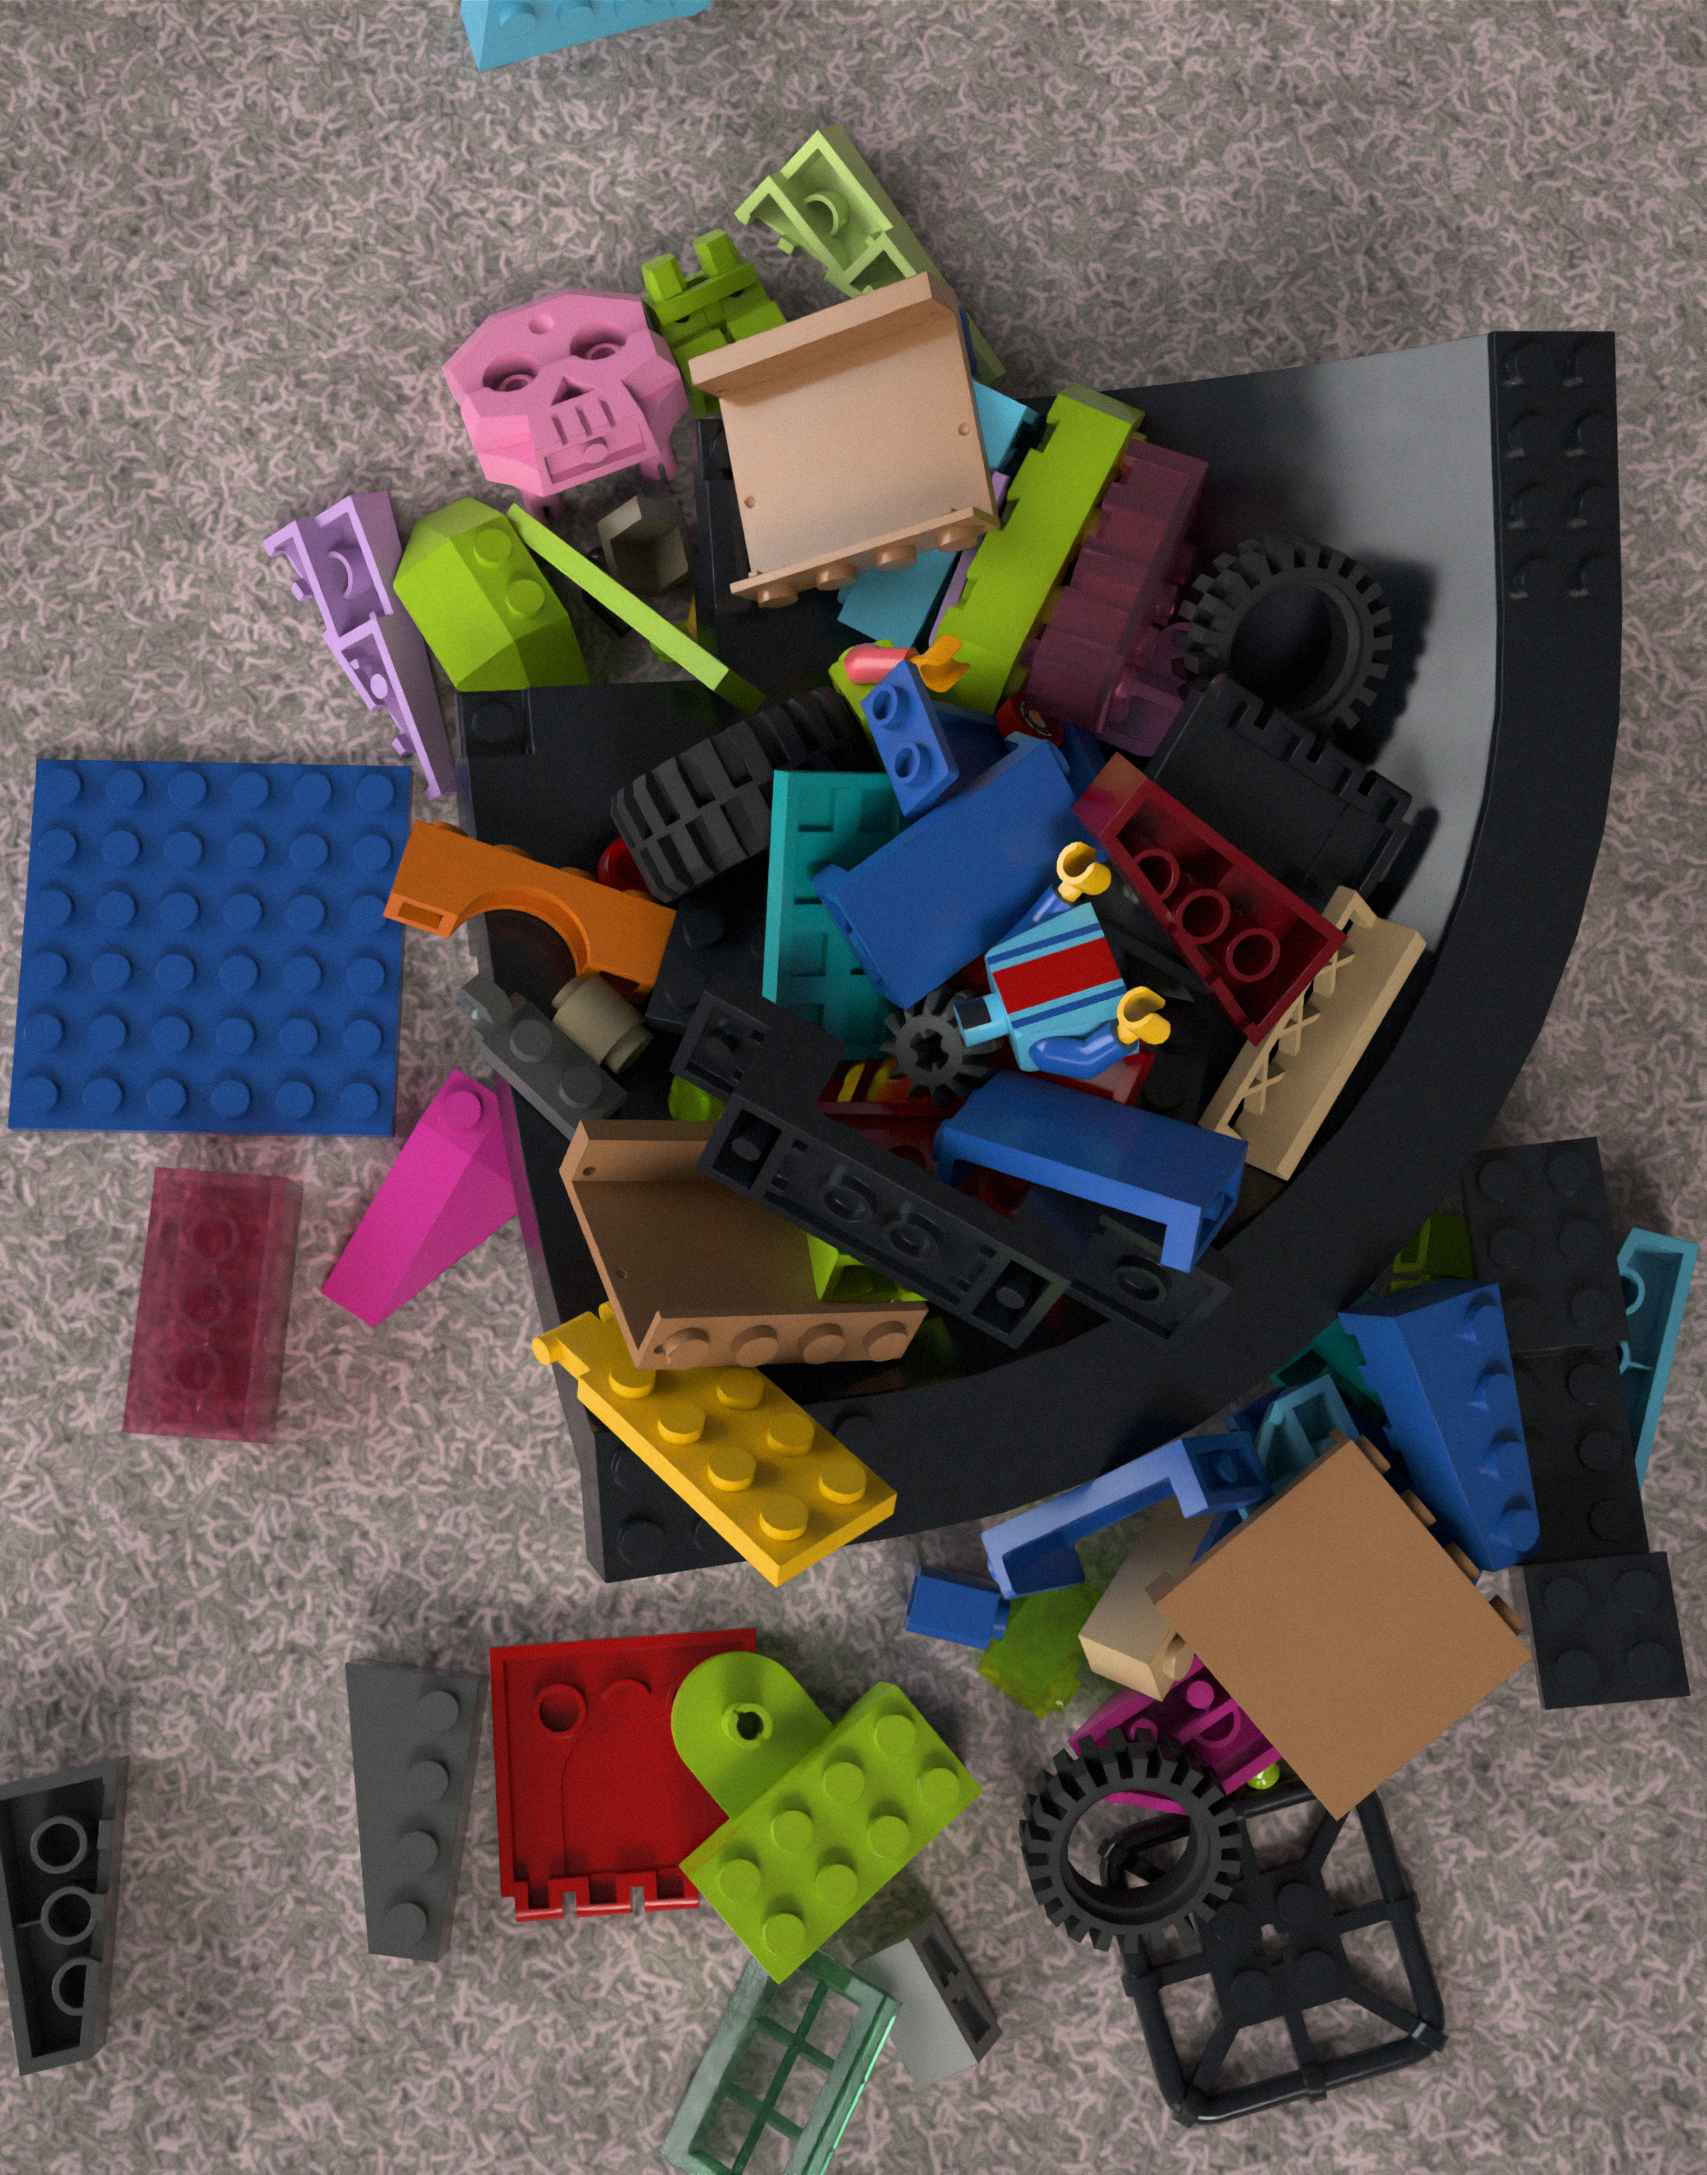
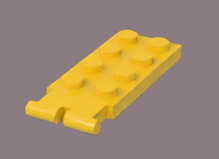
(726, 1447)

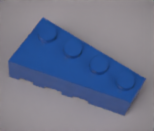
(1453, 1413)

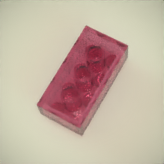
(213, 1306)

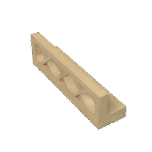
(1316, 1040)

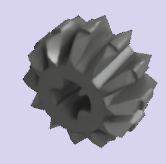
(921, 1053)

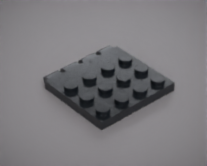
(1275, 795)

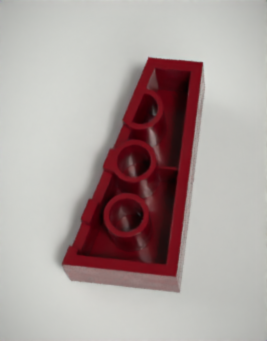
(1218, 908)

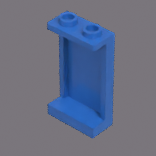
(942, 747)
(957, 873)
(1099, 1154)
(1204, 1472)

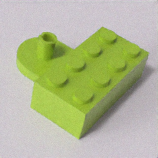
(810, 1803)

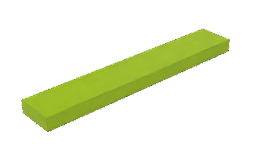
(636, 612)

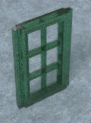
(730, 2044)

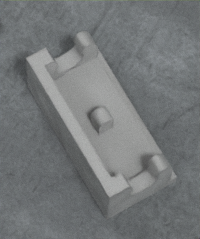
(943, 2013)

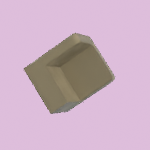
(647, 546)

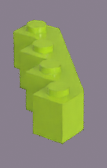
(1042, 530)

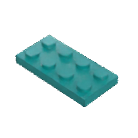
(806, 960)

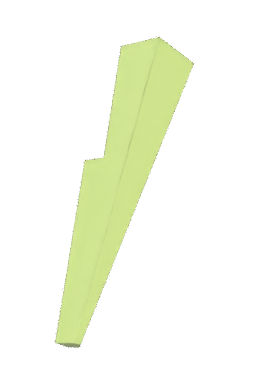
(846, 220)

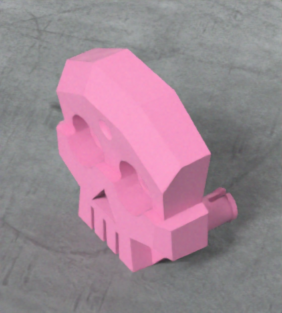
(568, 394)

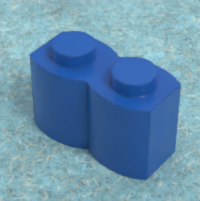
(956, 1607)

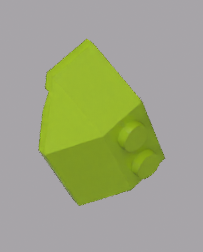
(486, 603)

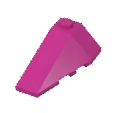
(432, 1207)

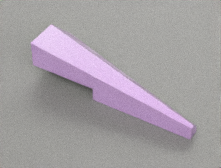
(349, 568)

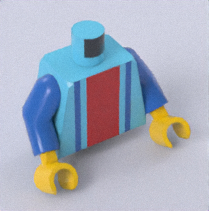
(1060, 985)

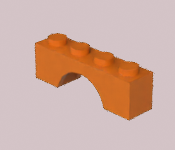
(454, 878)

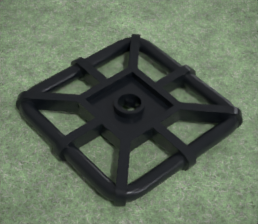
(1307, 1975)

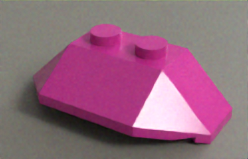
(1199, 1716)

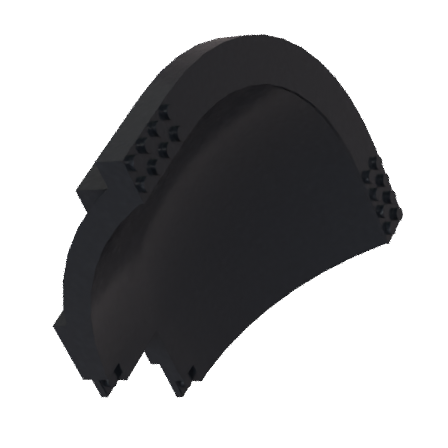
(1492, 521)

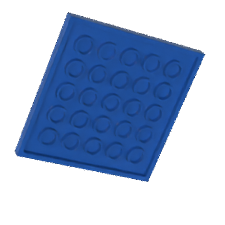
(211, 949)

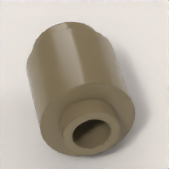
(601, 1022)

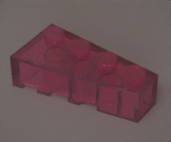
(1119, 590)

